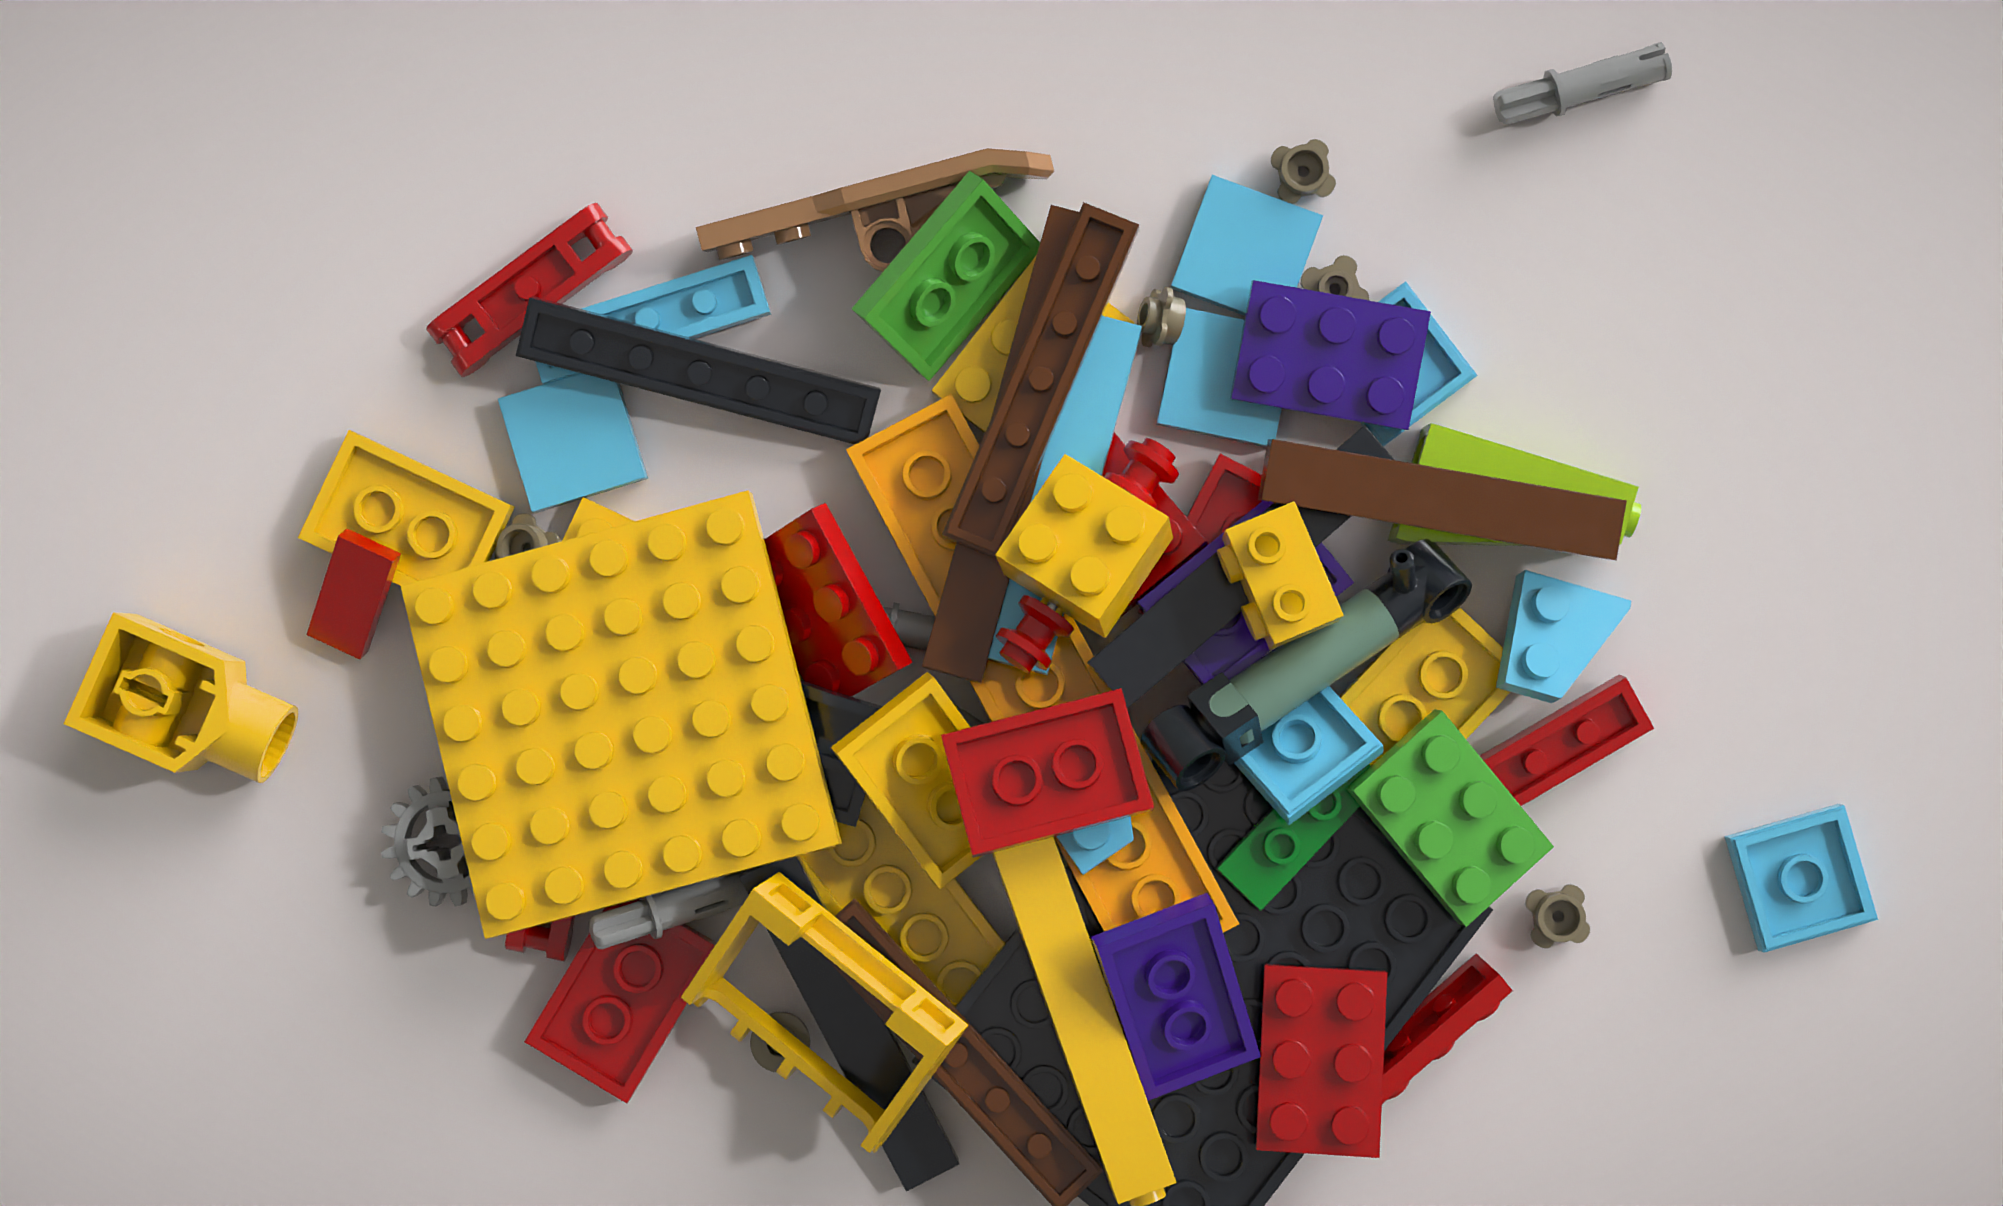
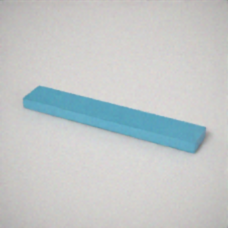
(1081, 433)

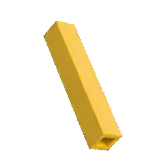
(1085, 1022)

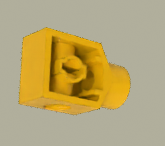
(179, 702)

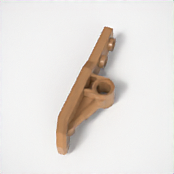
(892, 201)

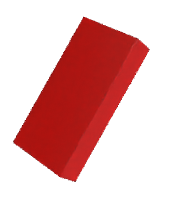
(353, 593)

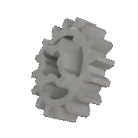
(450, 865)

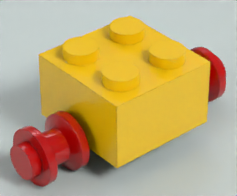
(1084, 549)

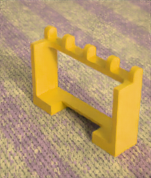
(915, 1016)

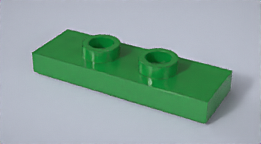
(1277, 851)

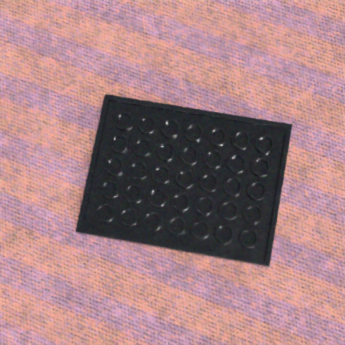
(1342, 910)

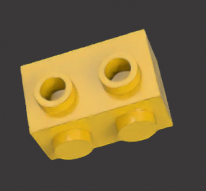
(1280, 576)

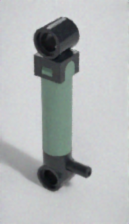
(1232, 713)

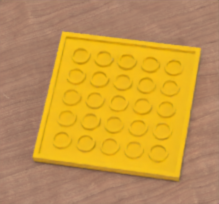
(620, 715)

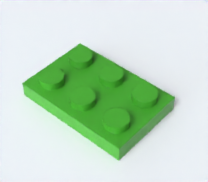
(948, 276)
(1450, 817)

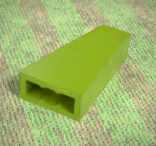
(1470, 454)

